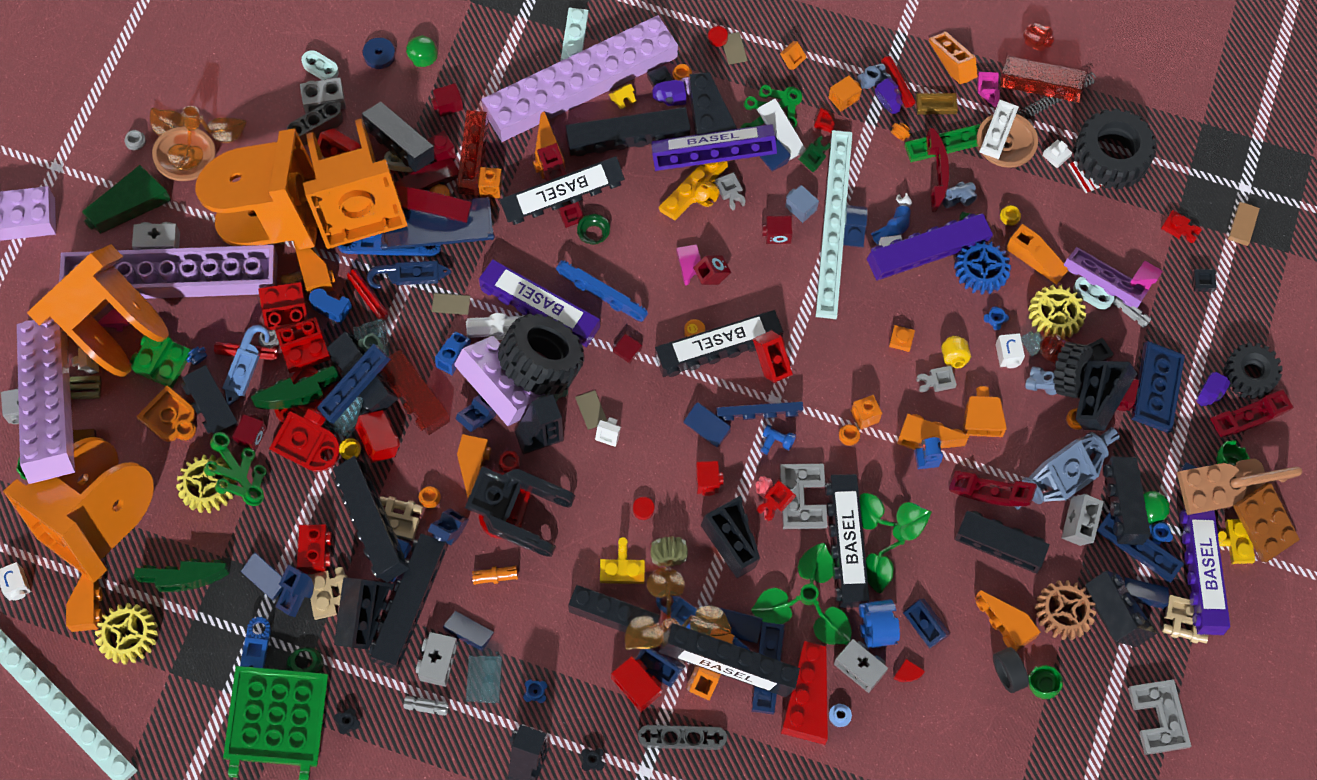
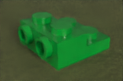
(160, 360)

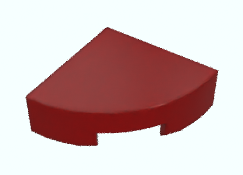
(824, 121)
(908, 672)

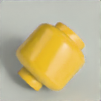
(956, 352)

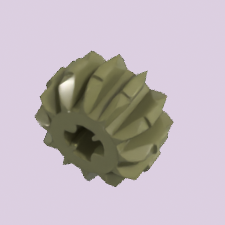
(669, 551)

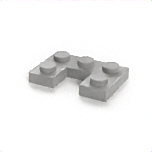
(797, 514)
(1173, 730)

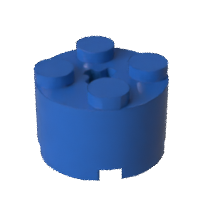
(879, 623)

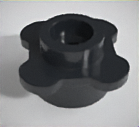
(347, 727)
(597, 755)

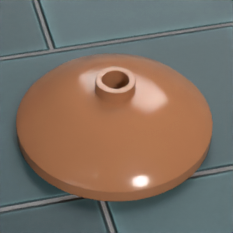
(179, 136)
(1020, 142)

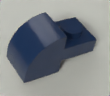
(855, 226)
(476, 415)
(449, 526)
(296, 587)

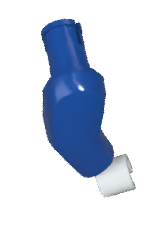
(899, 223)

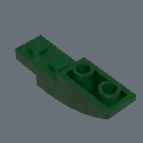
(289, 395)
(190, 576)

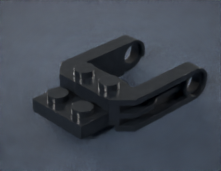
(495, 496)

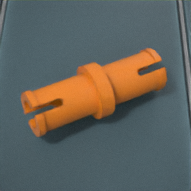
(495, 575)

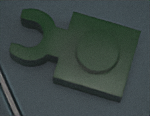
(814, 154)

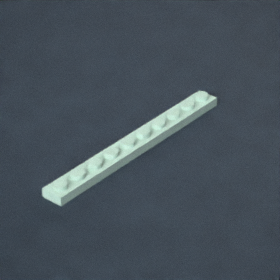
(834, 225)
(64, 711)

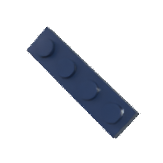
(353, 383)
(750, 412)
(1148, 553)
(770, 646)

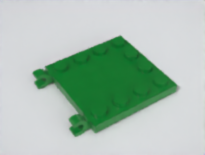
(275, 718)

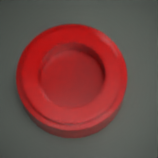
(718, 36)
(643, 508)

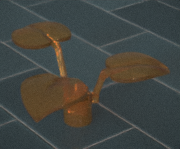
(187, 156)
(645, 634)

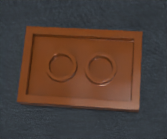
(1266, 522)

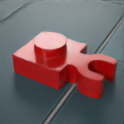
(1178, 225)
(778, 498)

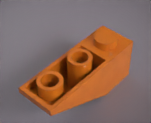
(1037, 254)
(917, 429)
(471, 457)
(83, 606)
(1011, 622)
(703, 681)

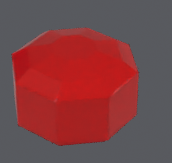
(314, 416)
(509, 461)

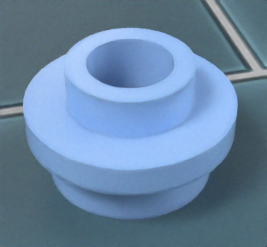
(837, 721)

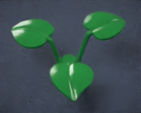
(909, 525)
(774, 607)

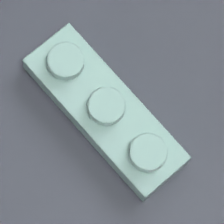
(574, 32)

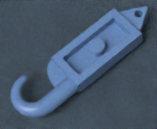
(243, 365)

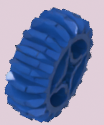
(992, 262)

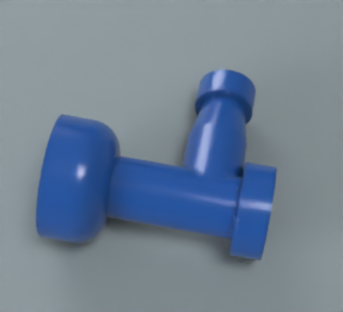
(772, 435)

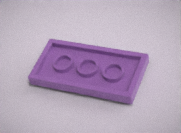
(1106, 277)

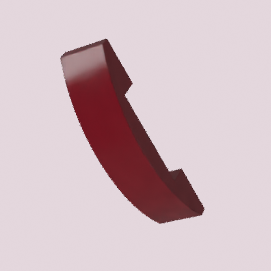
(936, 147)
(553, 168)
(431, 175)
(434, 203)
(1252, 415)
(992, 491)

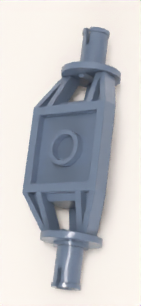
(1071, 467)

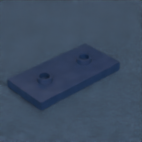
(1158, 387)

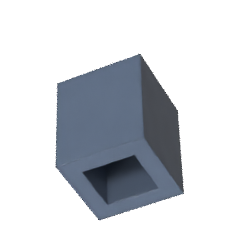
(801, 203)

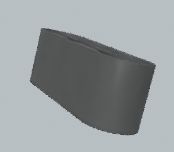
(321, 116)

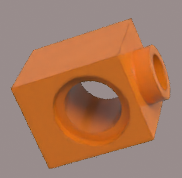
(845, 93)
(490, 182)
(866, 412)

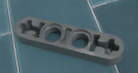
(682, 733)

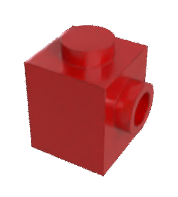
(708, 478)

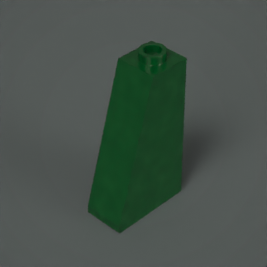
(125, 201)

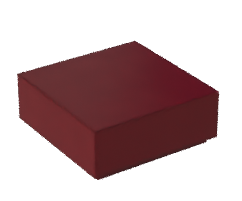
(627, 348)

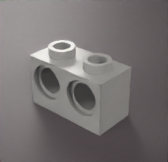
(322, 91)

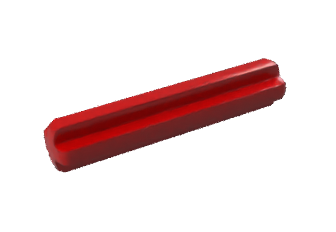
(891, 68)
(367, 294)
(230, 349)

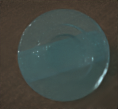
(1032, 342)

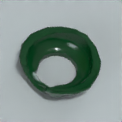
(593, 220)
(315, 667)

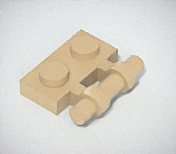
(403, 525)
(322, 599)
(1182, 611)

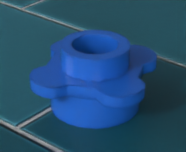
(1000, 314)
(197, 355)
(1164, 529)
(535, 685)

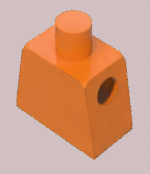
(984, 415)

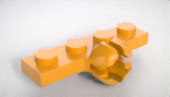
(694, 189)

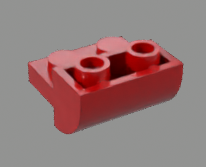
(282, 305)
(302, 345)

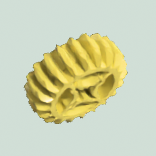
(1053, 301)
(191, 478)
(131, 616)

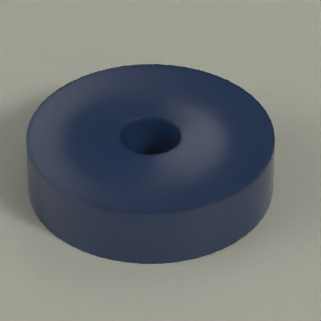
(382, 60)

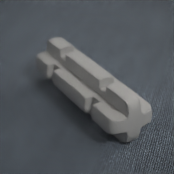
(1133, 312)
(426, 705)

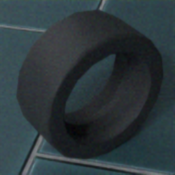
(1010, 670)

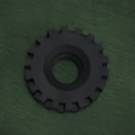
(1260, 359)
(1071, 369)

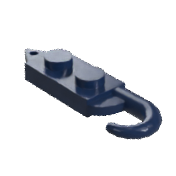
(410, 273)

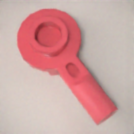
(762, 488)

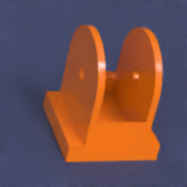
(268, 186)
(352, 193)
(84, 295)
(79, 516)

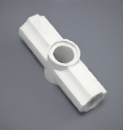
(494, 325)

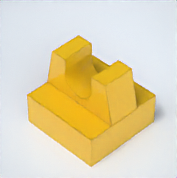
(623, 92)

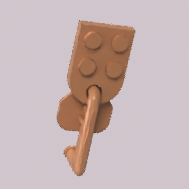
(1225, 484)

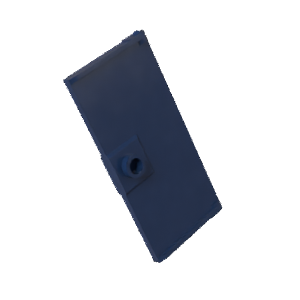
(432, 229)

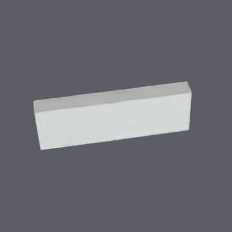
(999, 129)
(784, 132)

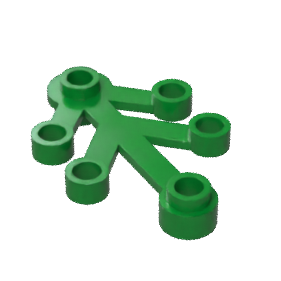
(786, 101)
(236, 472)

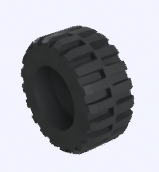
(1121, 127)
(532, 370)

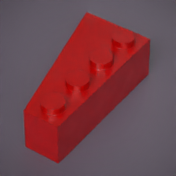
(807, 704)

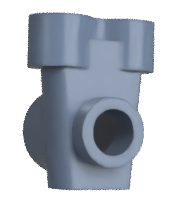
(873, 76)
(960, 193)
(1041, 380)

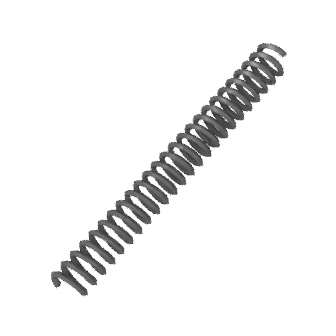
(1046, 101)

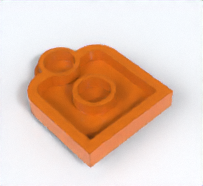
(169, 416)

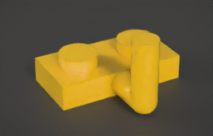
(1239, 543)
(622, 570)

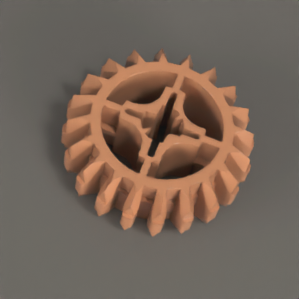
(1080, 600)

